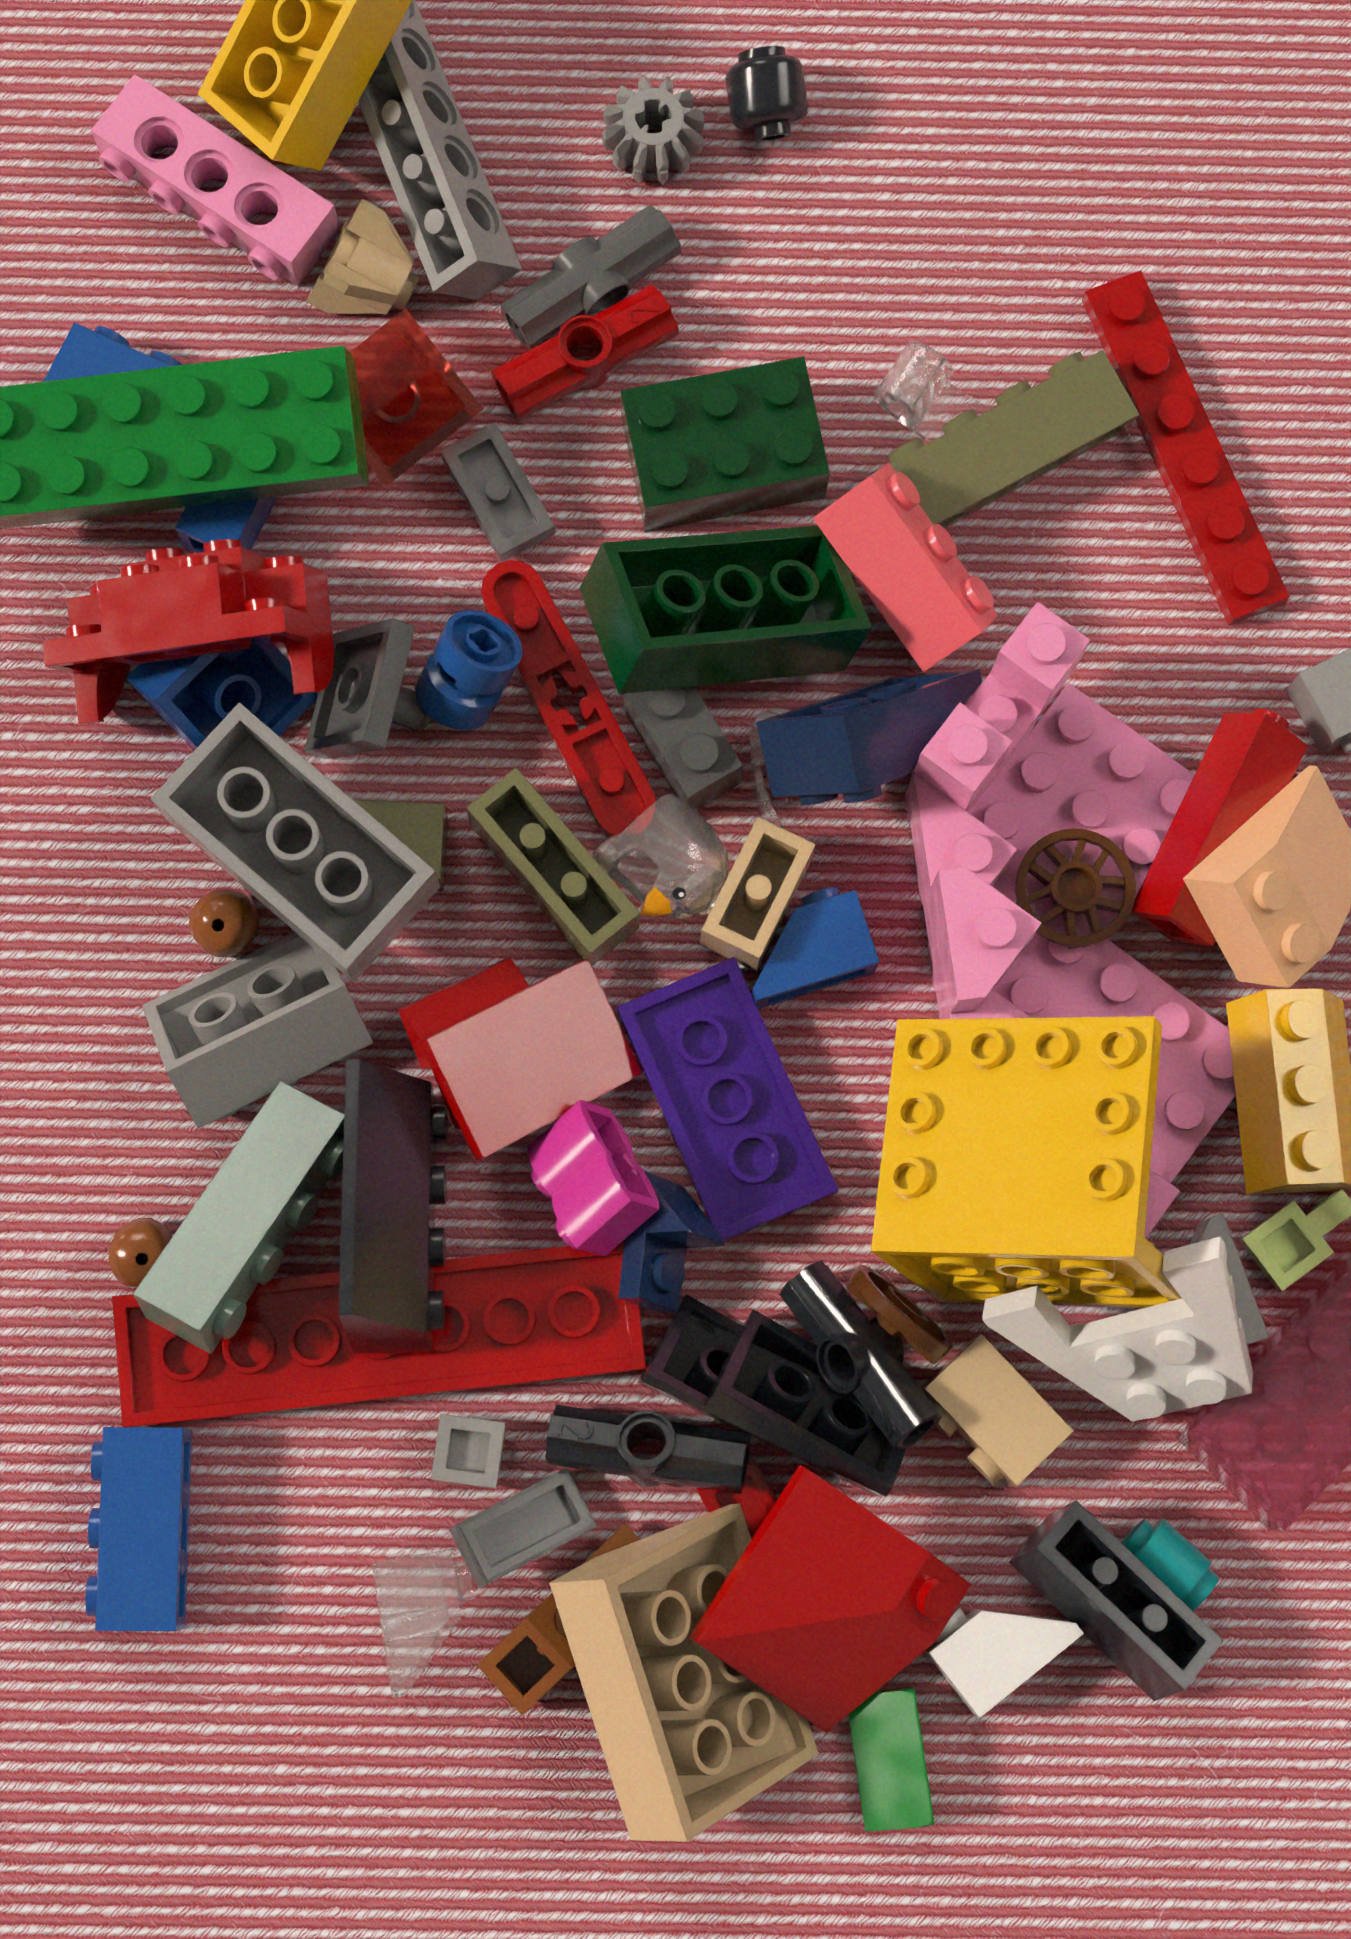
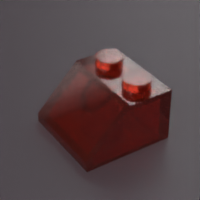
(407, 397)

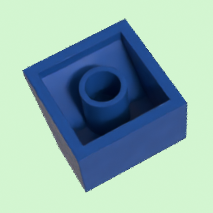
(204, 689)

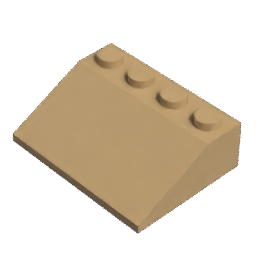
(673, 1719)

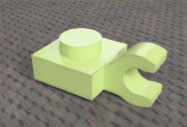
(1292, 1242)

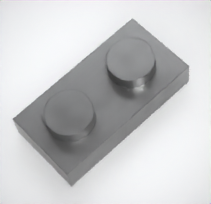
(498, 492)

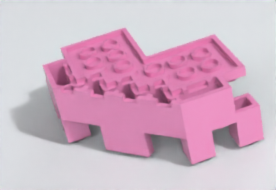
(977, 808)

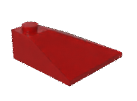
(827, 1603)

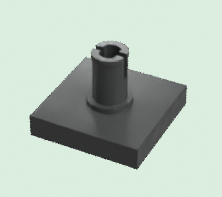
(365, 692)

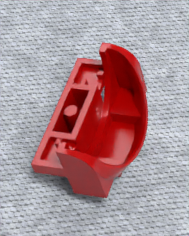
(190, 609)

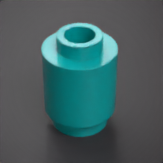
(1172, 1560)

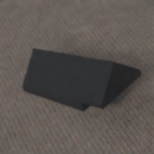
(770, 1387)

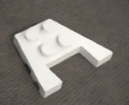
(1149, 1357)

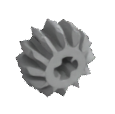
(653, 107)

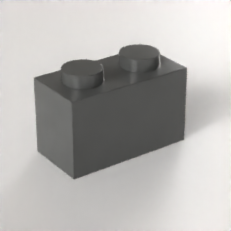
(684, 743)

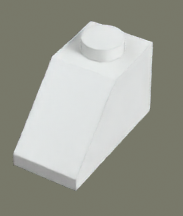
(996, 1652)

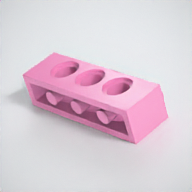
(148, 119)

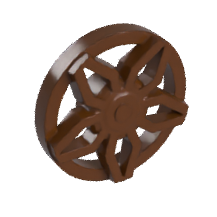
(899, 1314)

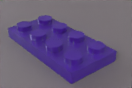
(727, 1100)

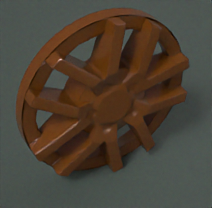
(1076, 887)

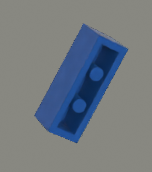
(140, 1529)

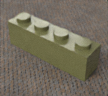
(1017, 439)

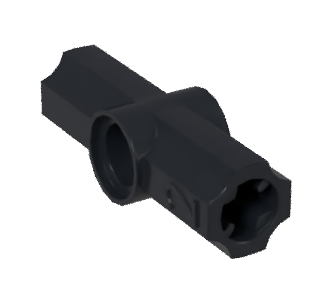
(860, 1356)
(690, 1456)

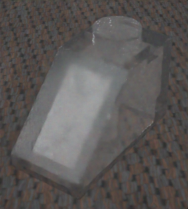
(419, 1610)

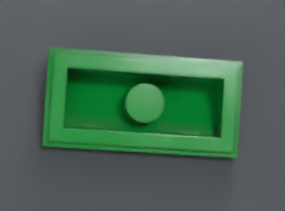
(890, 1761)

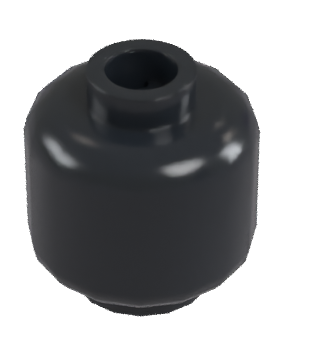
(766, 92)

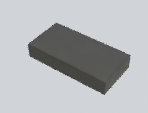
(522, 1528)

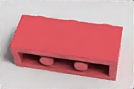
(907, 566)

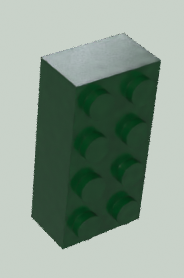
(723, 608)

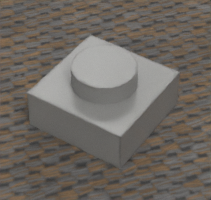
(468, 1451)

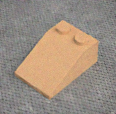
(1279, 884)

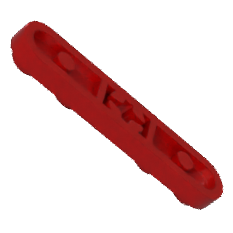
(599, 752)

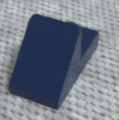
(657, 1249)

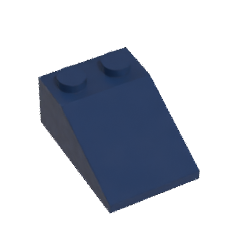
(859, 736)

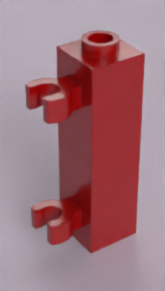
(1239, 774)

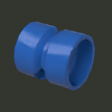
(468, 670)

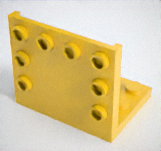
(1022, 1159)

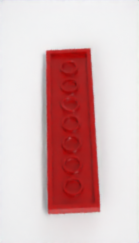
(505, 1325)

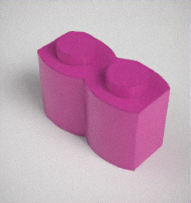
(592, 1179)

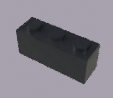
(1116, 1601)

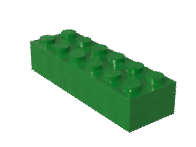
(180, 437)

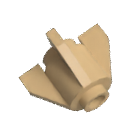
(366, 267)

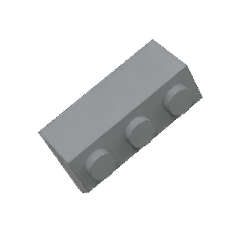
(253, 1026)

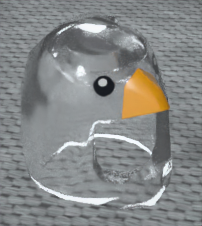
(668, 860)

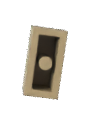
(757, 894)
(995, 1413)

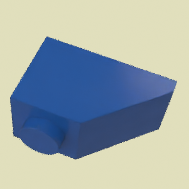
(818, 949)

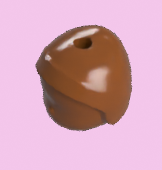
(239, 919)
(137, 1237)

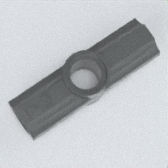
(591, 276)

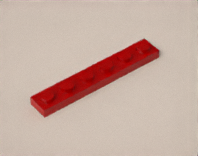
(1185, 448)

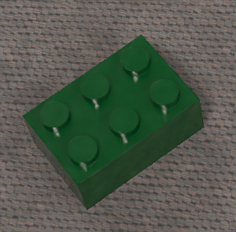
(724, 443)

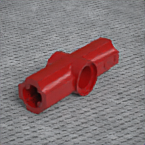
(617, 332)

